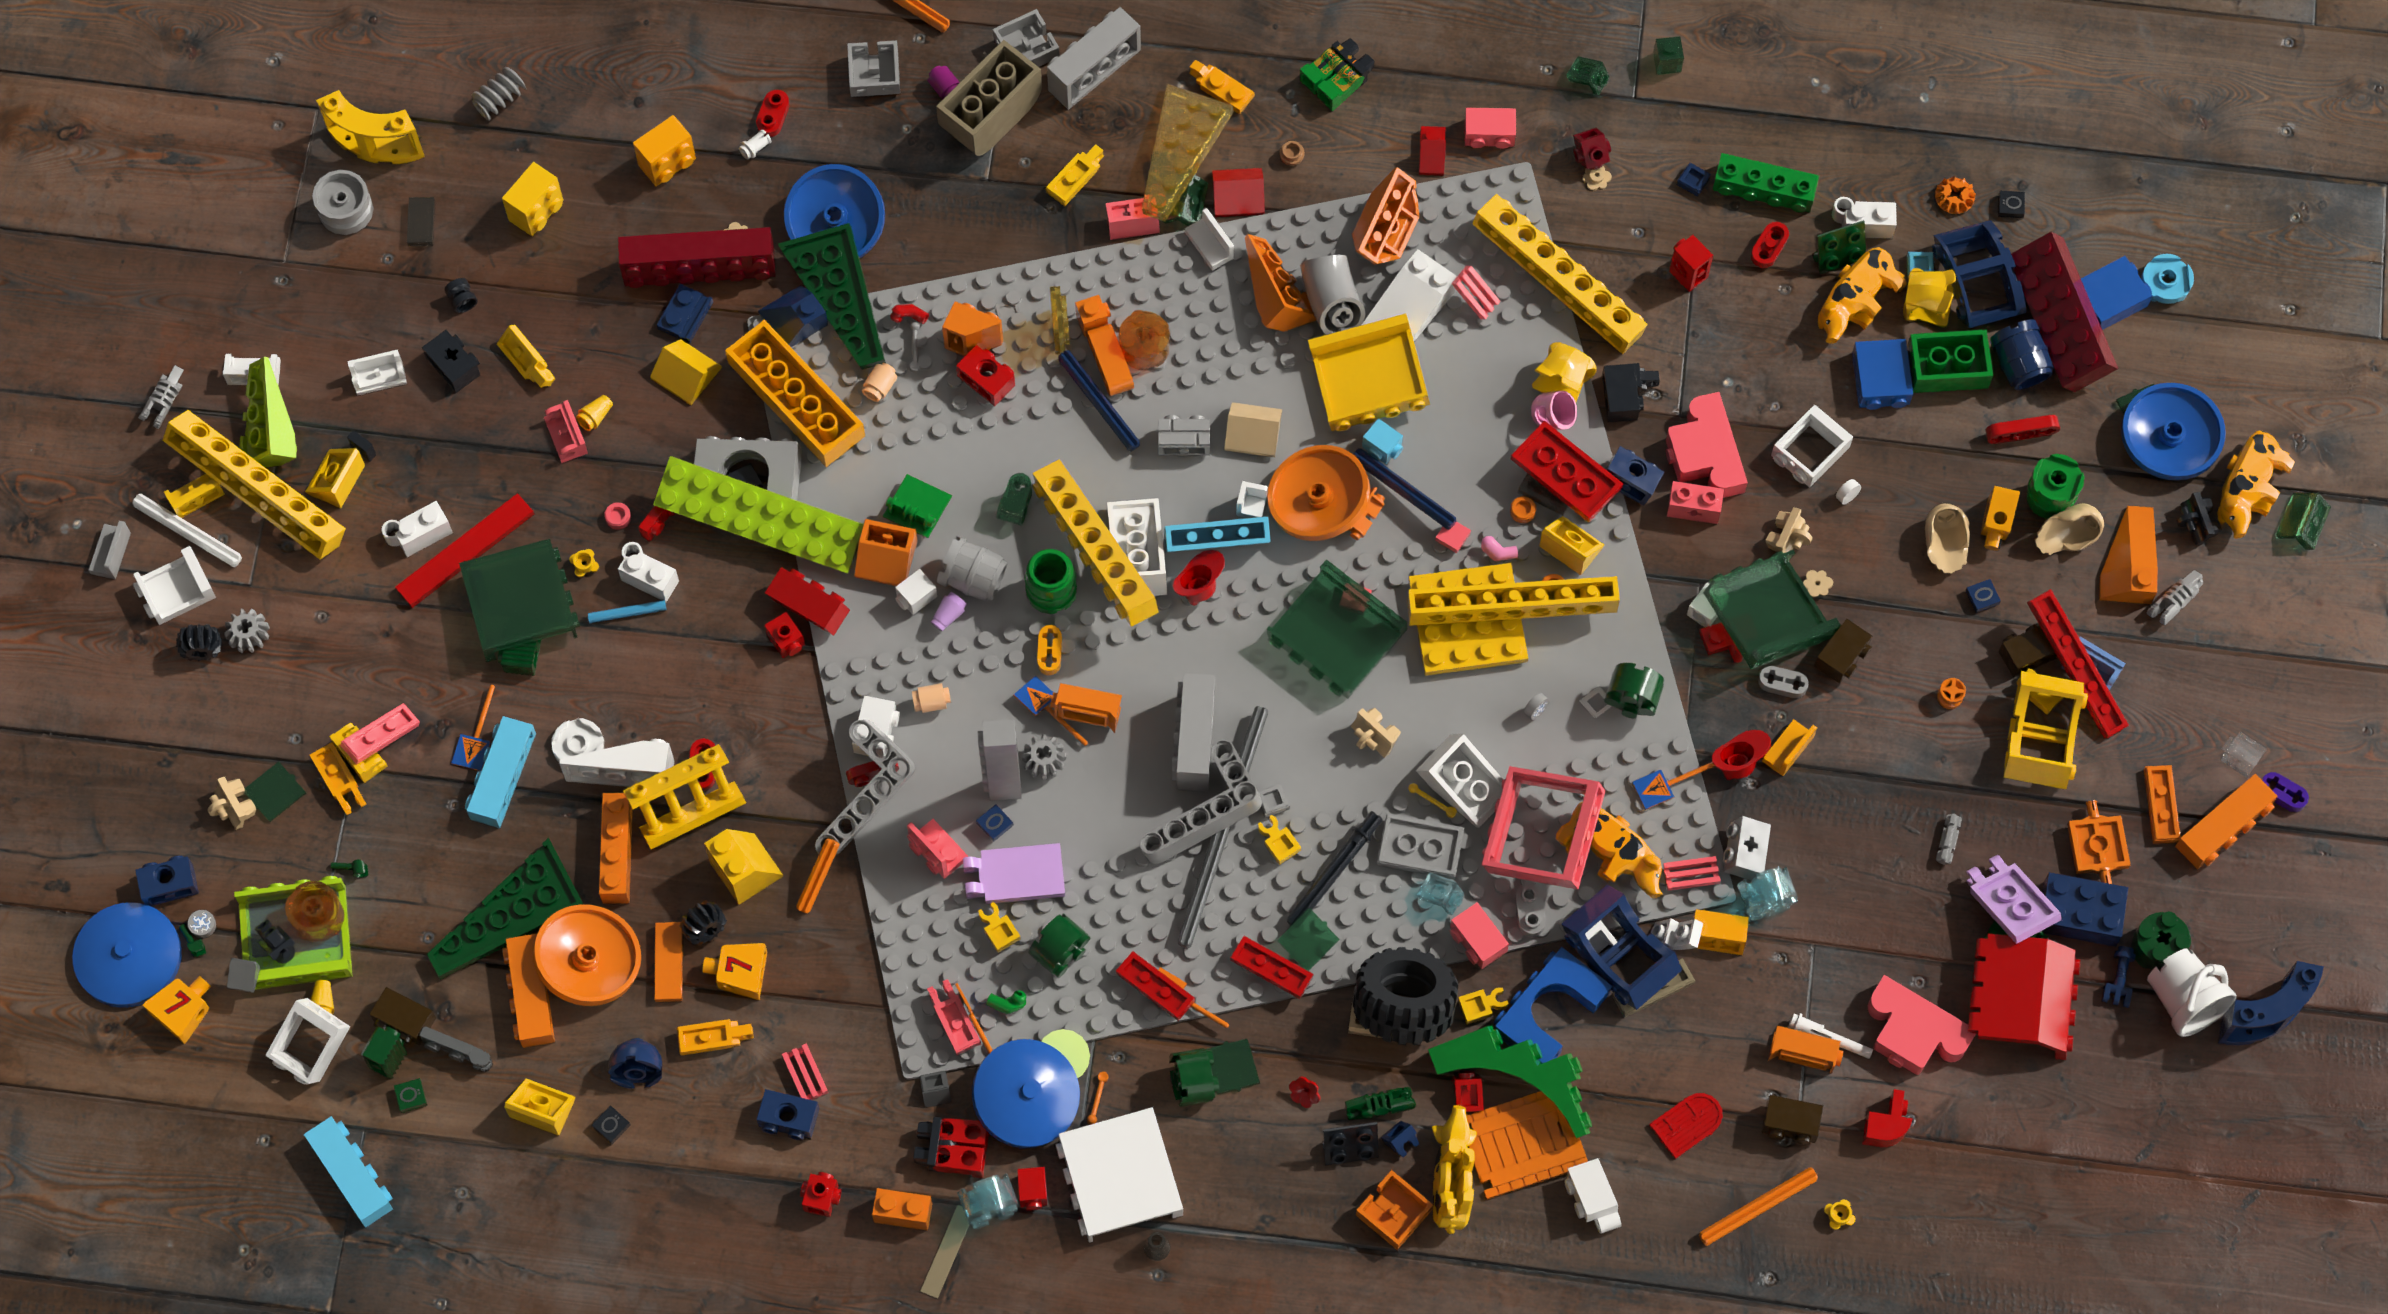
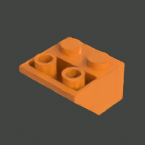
(969, 327)
(885, 552)

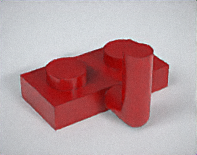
(1717, 640)

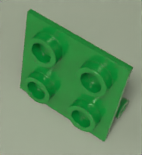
(917, 505)

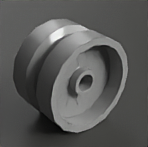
(342, 202)

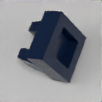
(1398, 1136)

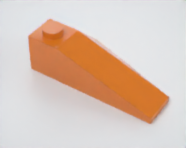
(1275, 294)
(2132, 560)

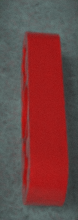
(2022, 429)

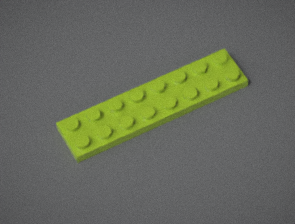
(759, 514)

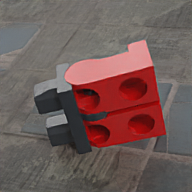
(954, 1146)

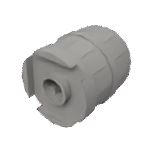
(972, 569)

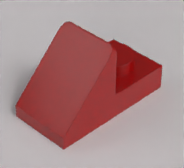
(1432, 150)

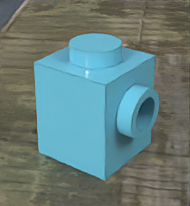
(1382, 442)

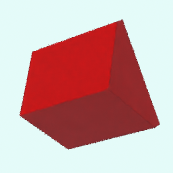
(1238, 192)

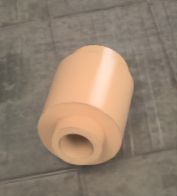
(879, 382)
(931, 698)

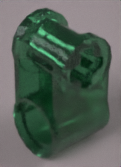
(1015, 503)

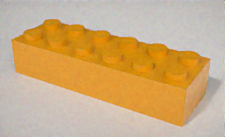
(795, 393)

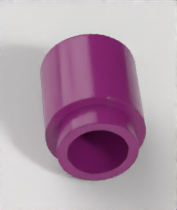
(942, 80)

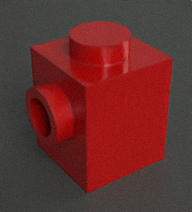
(785, 635)

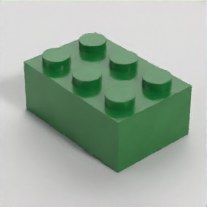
(1949, 361)

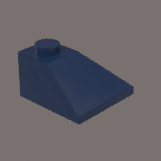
(795, 315)

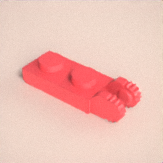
(954, 1019)

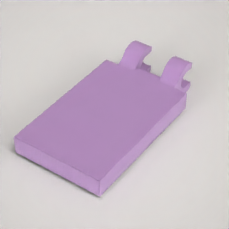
(1016, 874)
(2012, 900)

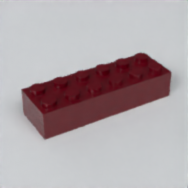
(696, 257)
(2063, 312)

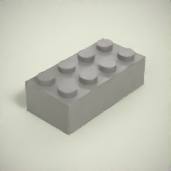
(1093, 57)
(1193, 732)

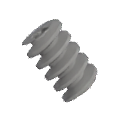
(497, 91)

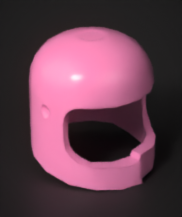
(1556, 408)

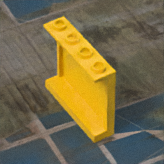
(1369, 372)

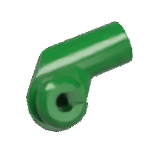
(1008, 1005)

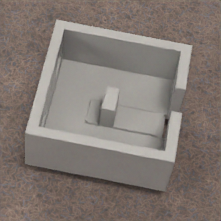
(1027, 37)
(873, 73)

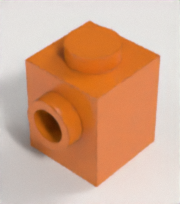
(1092, 313)

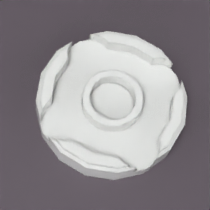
(576, 738)

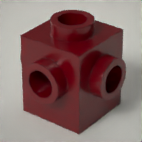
(1591, 149)

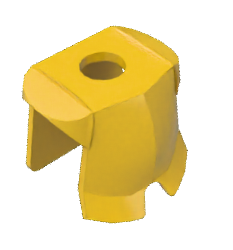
(1929, 296)
(1564, 370)

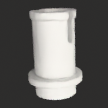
(755, 144)

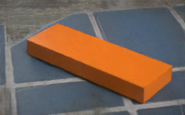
(2162, 804)
(668, 962)

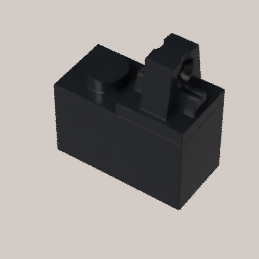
(1623, 388)

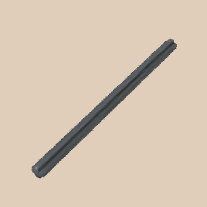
(1219, 839)

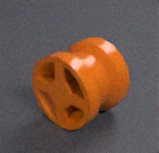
(1955, 689)

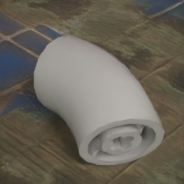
(1332, 293)

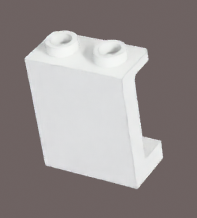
(174, 588)

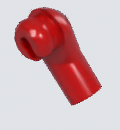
(908, 310)

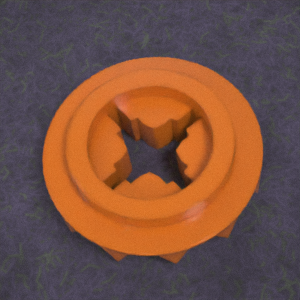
(1953, 204)

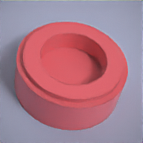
(617, 516)

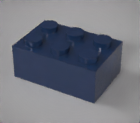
(2087, 908)

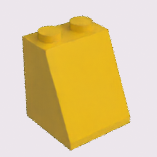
(741, 863)

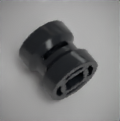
(461, 297)

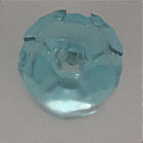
(1768, 892)
(989, 1200)

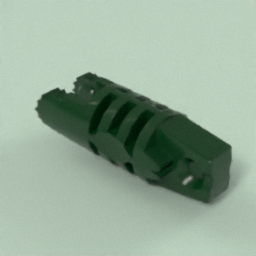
(1379, 1104)

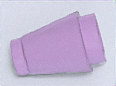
(948, 611)

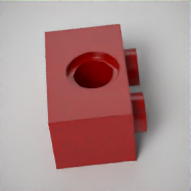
(1690, 262)
(993, 387)

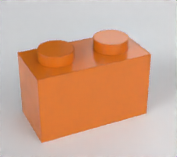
(902, 1209)

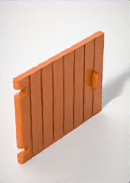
(1523, 1144)

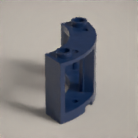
(1971, 239)
(1651, 981)
(2272, 1014)

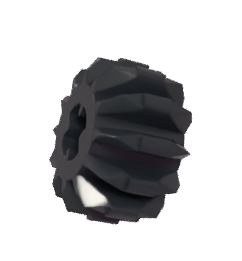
(198, 642)
(703, 922)

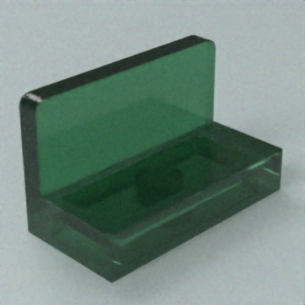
(1191, 203)
(2304, 519)

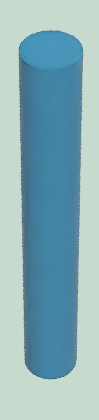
(627, 611)

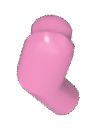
(1496, 551)

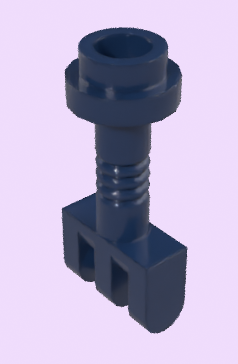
(2125, 955)

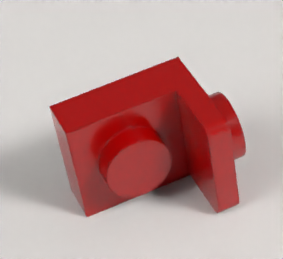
(1468, 1090)

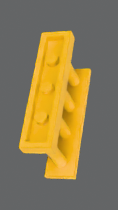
(693, 814)

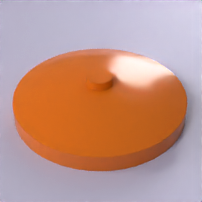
(1318, 493)
(586, 955)

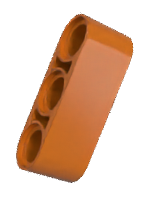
(1110, 359)

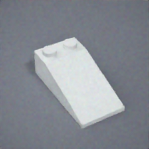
(1418, 291)
(1139, 534)
(619, 764)

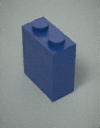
(2116, 291)
(1882, 373)

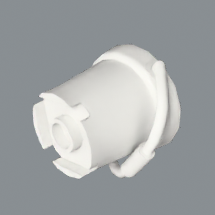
(2191, 991)

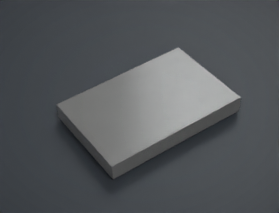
(1420, 846)

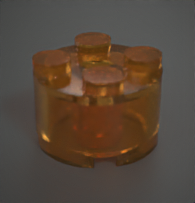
(1144, 340)
(301, 909)

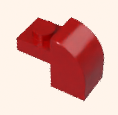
(1889, 1128)

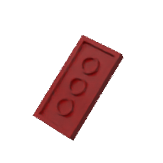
(1566, 471)

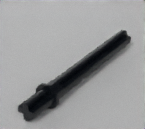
(1337, 865)

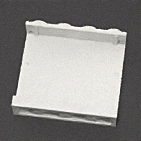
(1119, 1173)

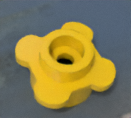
(581, 556)
(1843, 1207)

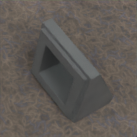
(243, 975)
(935, 1088)

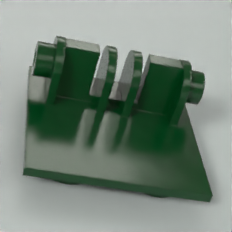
(1840, 247)

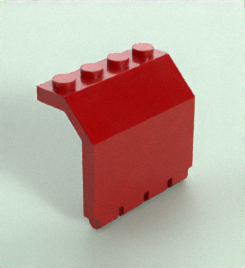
(2024, 992)

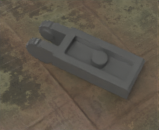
(457, 1049)

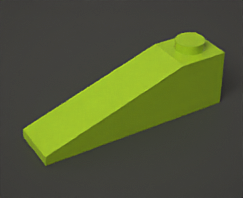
(268, 431)

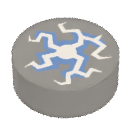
(1536, 706)
(202, 924)

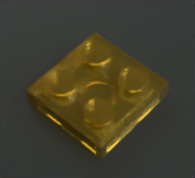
(1059, 320)

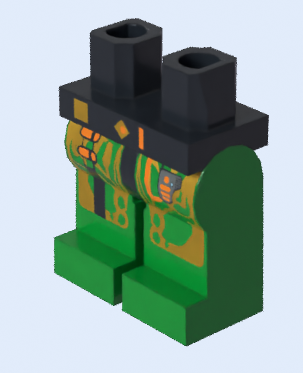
(1336, 73)

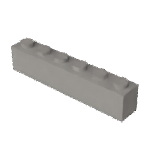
(1000, 759)

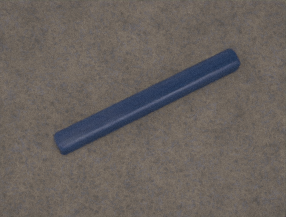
(1099, 401)
(1405, 489)

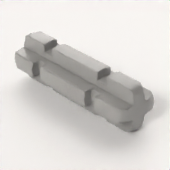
(1948, 839)

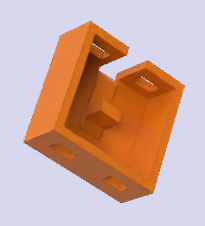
(1395, 1211)

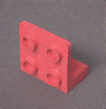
(936, 847)

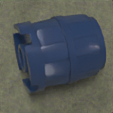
(2022, 355)

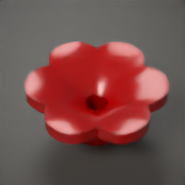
(1304, 1092)

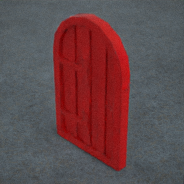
(1688, 1123)

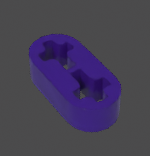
(2285, 790)

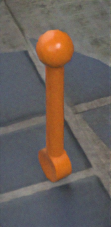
(1102, 1078)

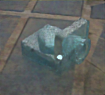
(1441, 892)

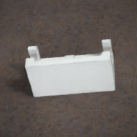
(237, 369)
(377, 372)

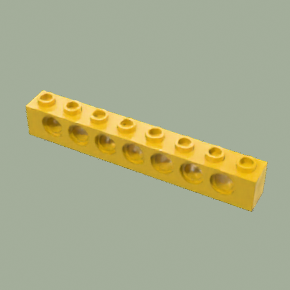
(1563, 286)
(254, 484)
(1095, 543)
(1513, 600)

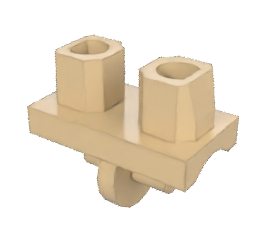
(1793, 534)
(1373, 734)
(226, 804)

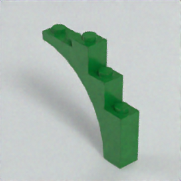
(1522, 1060)

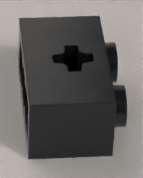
(440, 354)

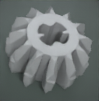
(256, 632)
(1043, 748)

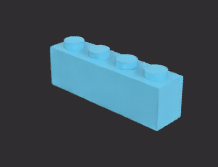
(1216, 534)
(500, 772)
(348, 1170)

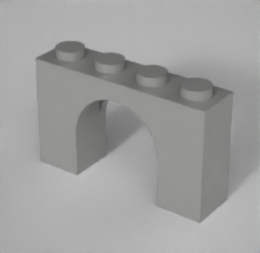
(780, 456)

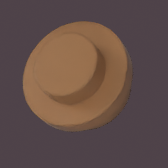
(1292, 153)

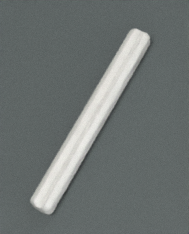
(187, 530)

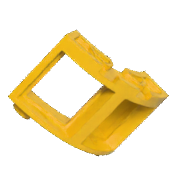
(367, 131)
(2036, 769)

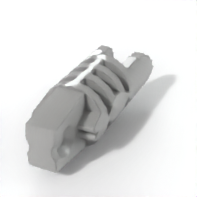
(163, 396)
(2176, 597)

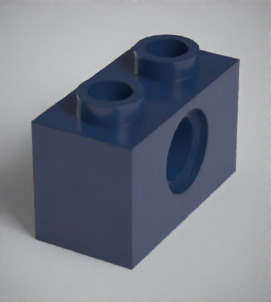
(1635, 487)
(180, 886)
(776, 1104)

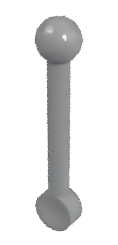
(914, 365)

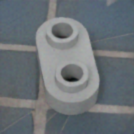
(1530, 908)

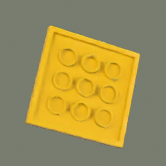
(1469, 644)

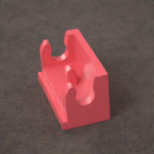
(1128, 220)
(565, 432)

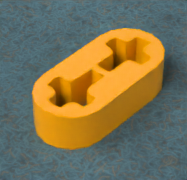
(1055, 650)

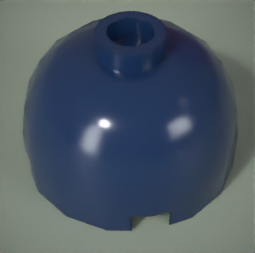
(635, 1063)

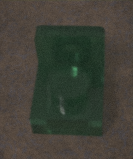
(1589, 73)

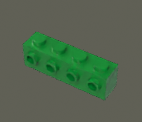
(1765, 183)

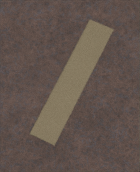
(946, 1253)

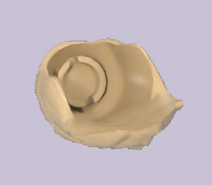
(2070, 529)
(1947, 537)

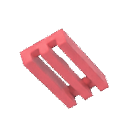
(1482, 286)
(1689, 873)
(796, 1054)

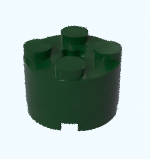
(1634, 690)
(2161, 927)
(1059, 945)
(1193, 1077)

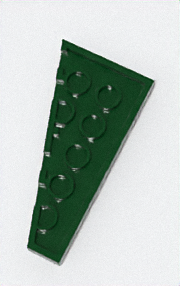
(833, 273)
(509, 911)

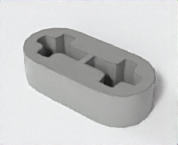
(1783, 682)

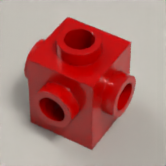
(818, 1202)

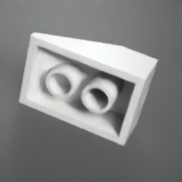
(1463, 778)

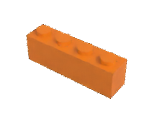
(2226, 822)
(615, 849)
(530, 995)

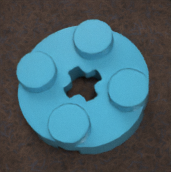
(2177, 270)

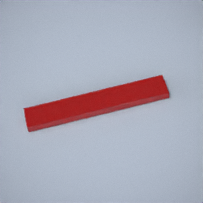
(465, 548)
(2077, 663)

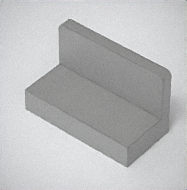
(110, 550)

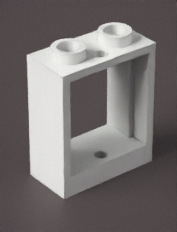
(1827, 429)
(322, 1019)

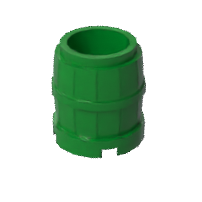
(2054, 485)
(1046, 568)

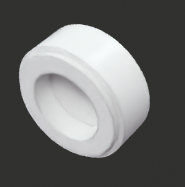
(1848, 491)

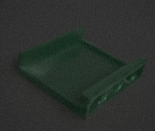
(518, 597)
(1768, 610)
(1337, 630)

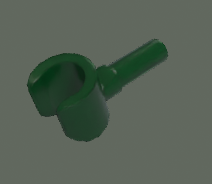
(359, 868)
(196, 947)

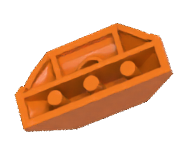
(1387, 219)

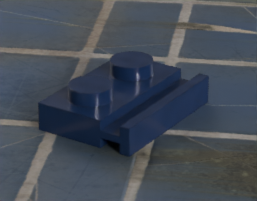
(684, 313)

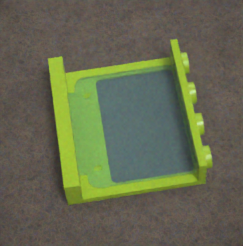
(312, 959)

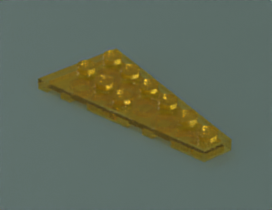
(1183, 139)

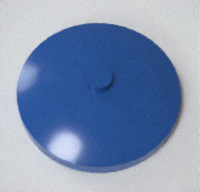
(832, 198)
(2173, 431)
(126, 954)
(1025, 1093)

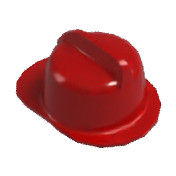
(1199, 577)
(1740, 754)

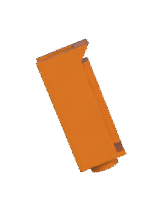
(1087, 705)
(1805, 1049)

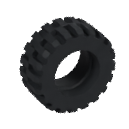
(1402, 1017)

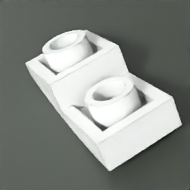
(1678, 935)

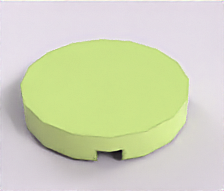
(1072, 1047)

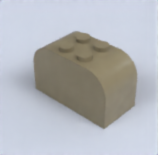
(991, 99)

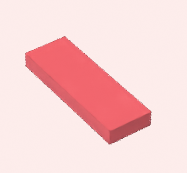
(379, 733)

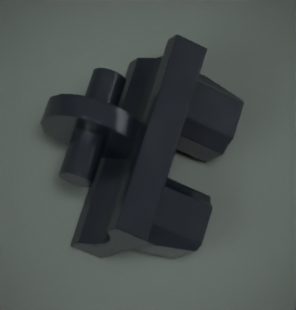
(2197, 520)
(275, 942)

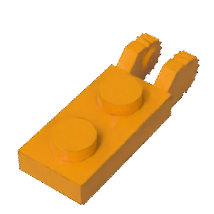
(336, 775)

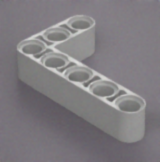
(870, 792)
(1207, 810)

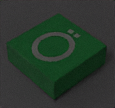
(410, 1095)

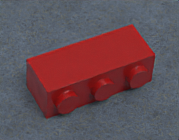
(808, 600)

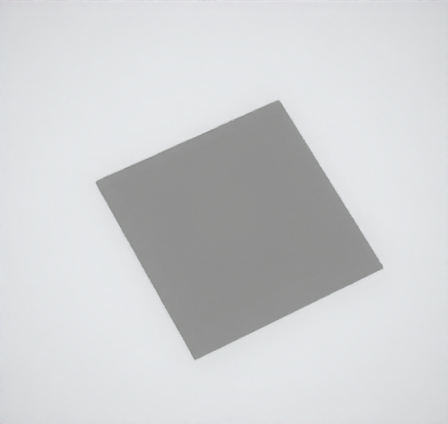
(1122, 780)

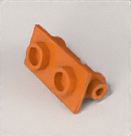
(1373, 508)

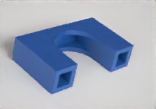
(1561, 974)

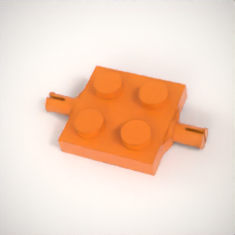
(2098, 844)

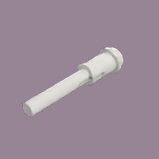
(1805, 1025)

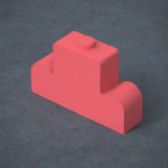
(1706, 447)
(1915, 1028)

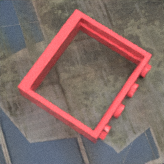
(1582, 836)

